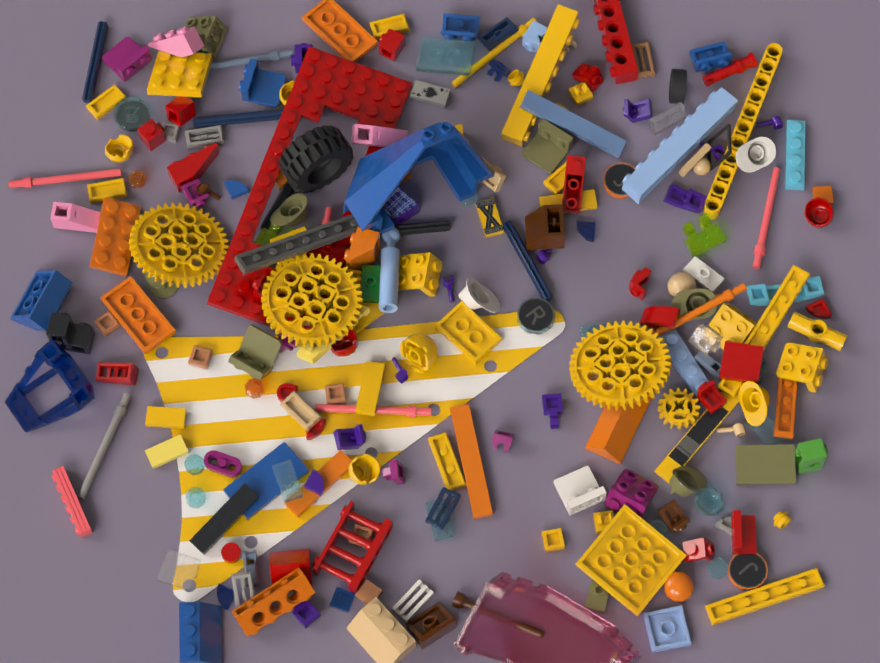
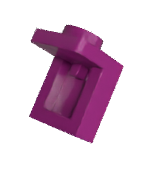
(192, 195)

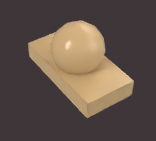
(700, 165)
(495, 183)

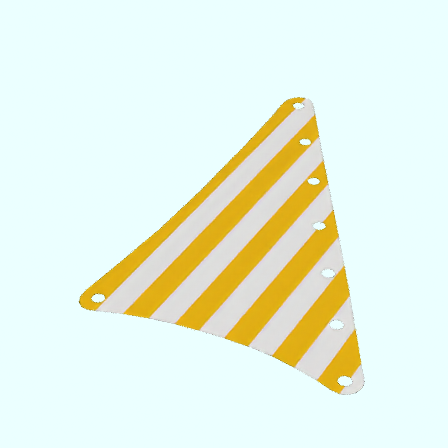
(233, 423)

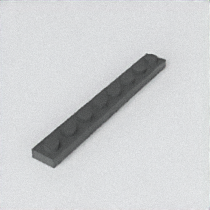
(296, 244)

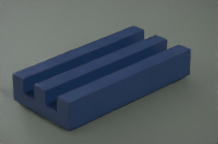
(497, 34)
(435, 523)

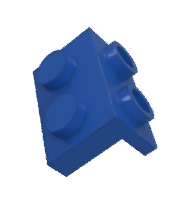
(710, 57)

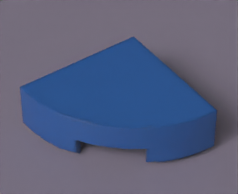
(235, 188)

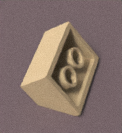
(381, 633)

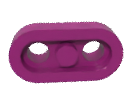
(224, 463)

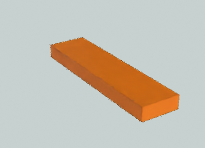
(785, 408)
(330, 473)

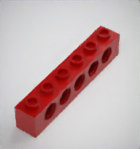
(620, 72)

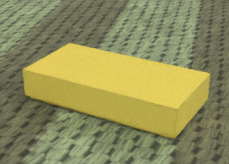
(166, 451)

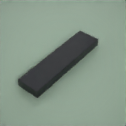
(224, 519)

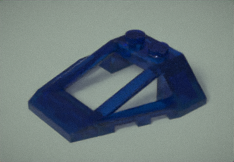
(64, 365)

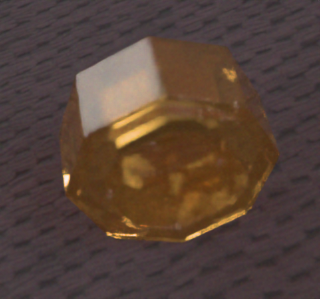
(254, 388)

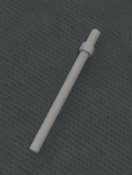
(119, 413)

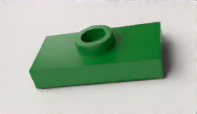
(370, 283)

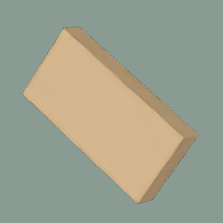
(300, 411)

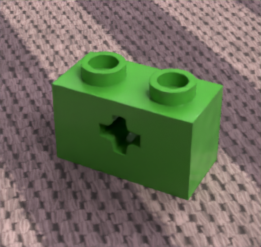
(810, 455)

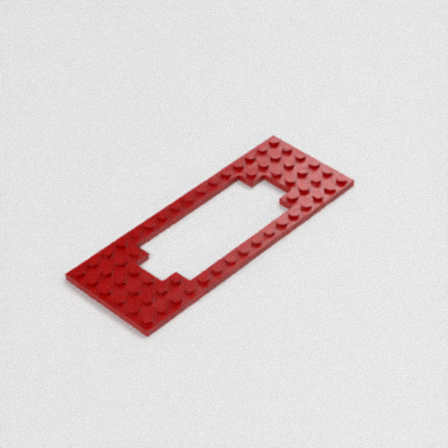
(320, 84)

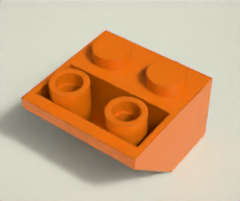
(363, 250)

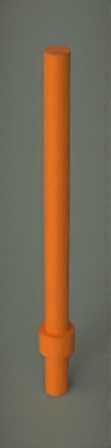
(727, 295)

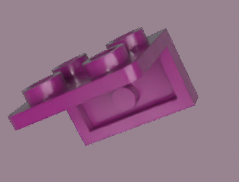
(127, 58)
(632, 491)

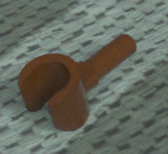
(203, 188)

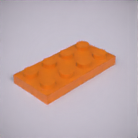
(339, 30)
(112, 236)
(138, 315)

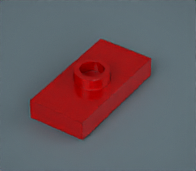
(332, 252)

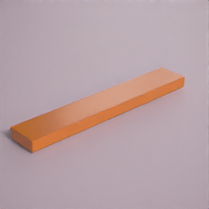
(471, 461)

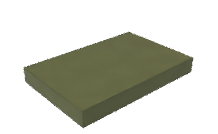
(765, 464)

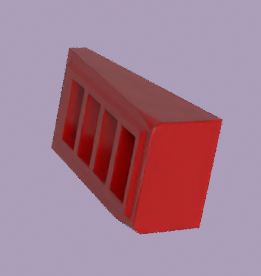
(128, 377)

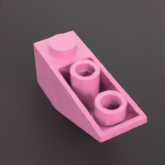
(179, 43)
(376, 135)
(74, 217)

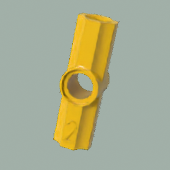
(806, 326)

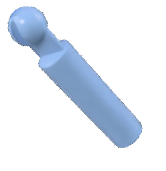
(389, 272)

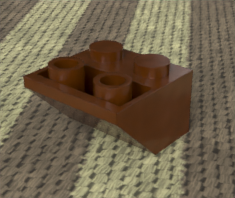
(545, 228)

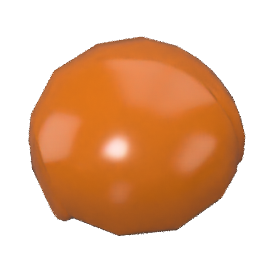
(678, 587)

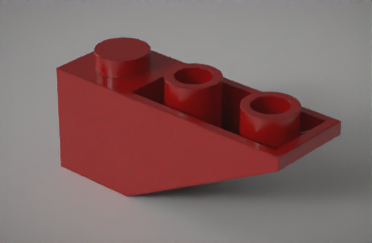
(192, 166)
(573, 183)

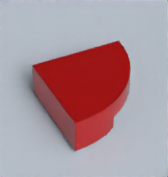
(819, 309)
(316, 430)

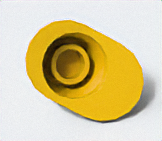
(754, 402)

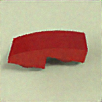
(660, 315)

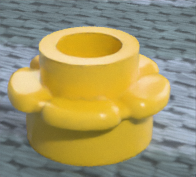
(516, 78)
(781, 519)

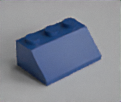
(41, 299)
(200, 632)

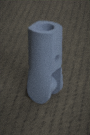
(708, 363)
(252, 567)

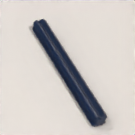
(95, 61)
(237, 118)
(527, 260)

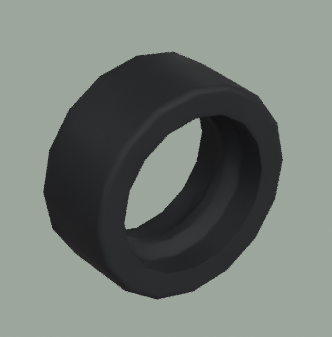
(677, 86)

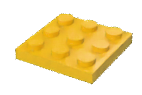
(179, 75)

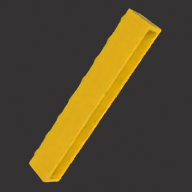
(541, 73)

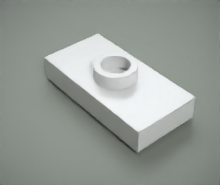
(704, 274)

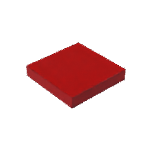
(741, 362)

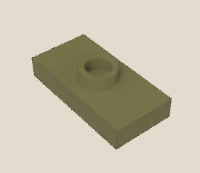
(596, 598)

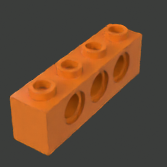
(276, 592)

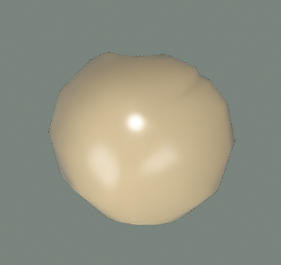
(680, 282)

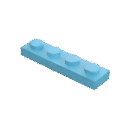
(795, 155)

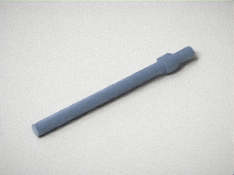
(273, 55)

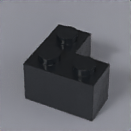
(70, 335)

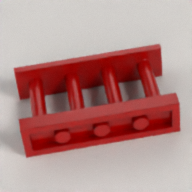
(363, 563)

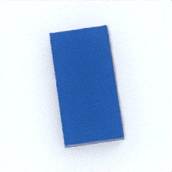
(262, 479)

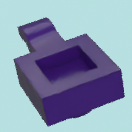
(552, 406)

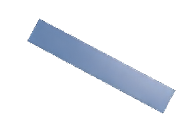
(573, 124)

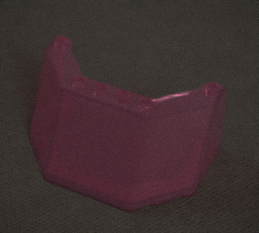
(568, 628)

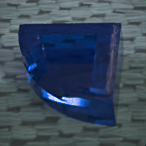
(586, 229)
(225, 596)

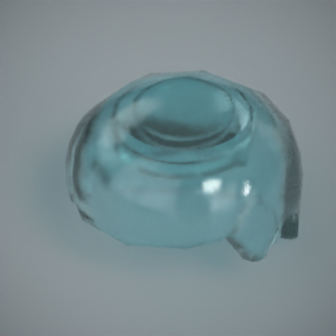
(709, 501)

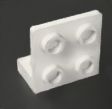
(579, 490)

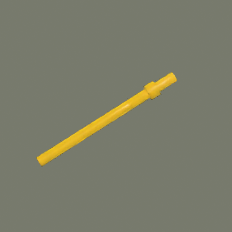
(493, 53)

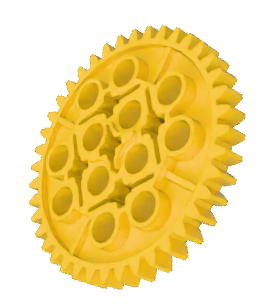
(187, 244)
(323, 330)
(618, 339)

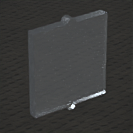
(178, 570)

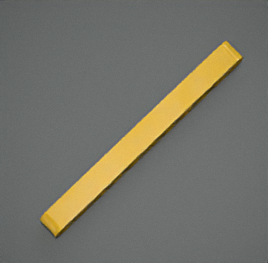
(744, 122)

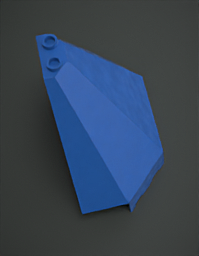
(384, 170)

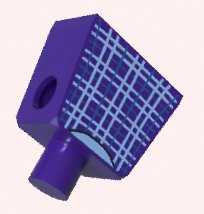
(400, 207)

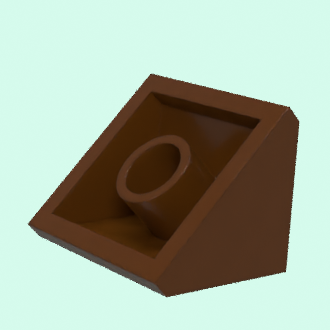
(431, 625)

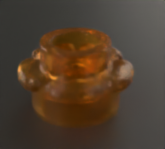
(137, 183)

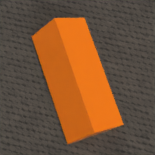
(615, 431)

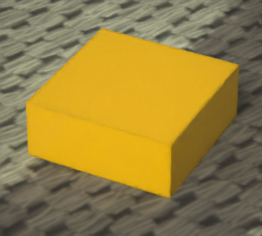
(553, 540)

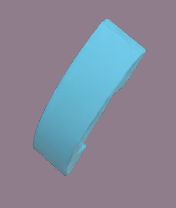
(762, 295)

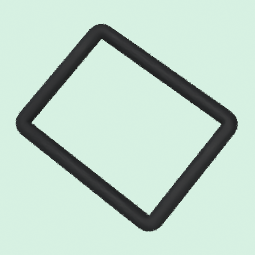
(728, 128)

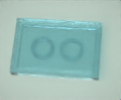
(445, 56)

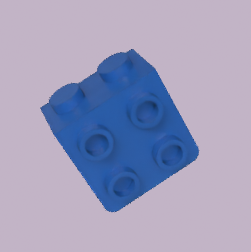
(460, 26)
(261, 85)

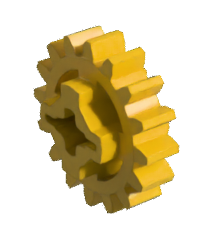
(680, 416)

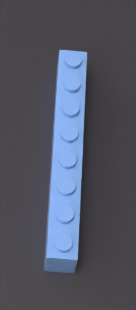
(679, 145)

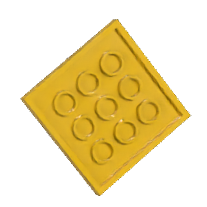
(630, 560)

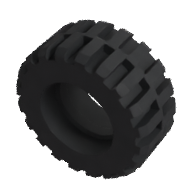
(316, 158)

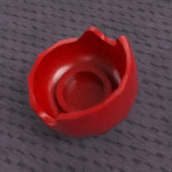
(819, 212)
(345, 346)

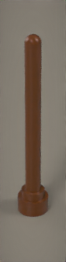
(461, 601)

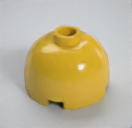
(420, 352)

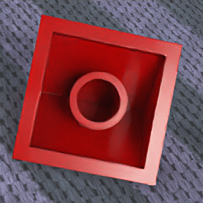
(287, 561)

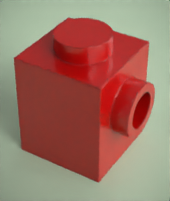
(391, 44)
(180, 110)
(151, 134)

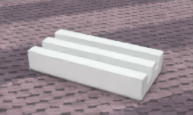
(424, 588)

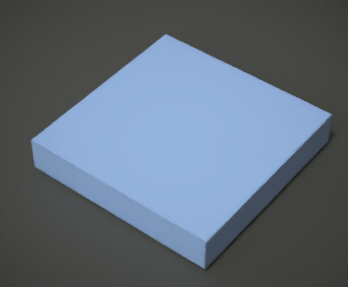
(667, 629)

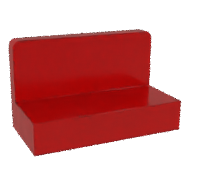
(743, 533)

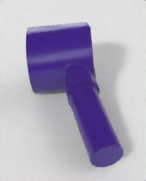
(775, 121)
(716, 150)
(543, 255)
(449, 284)
(402, 375)

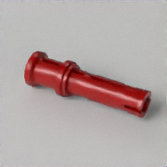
(738, 66)

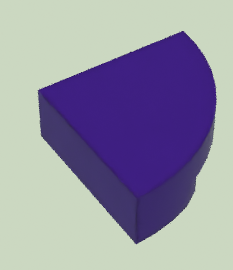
(315, 483)

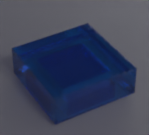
(342, 600)

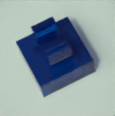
(499, 68)

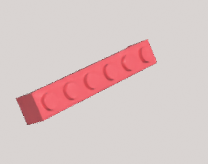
(73, 505)

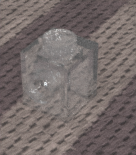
(706, 339)

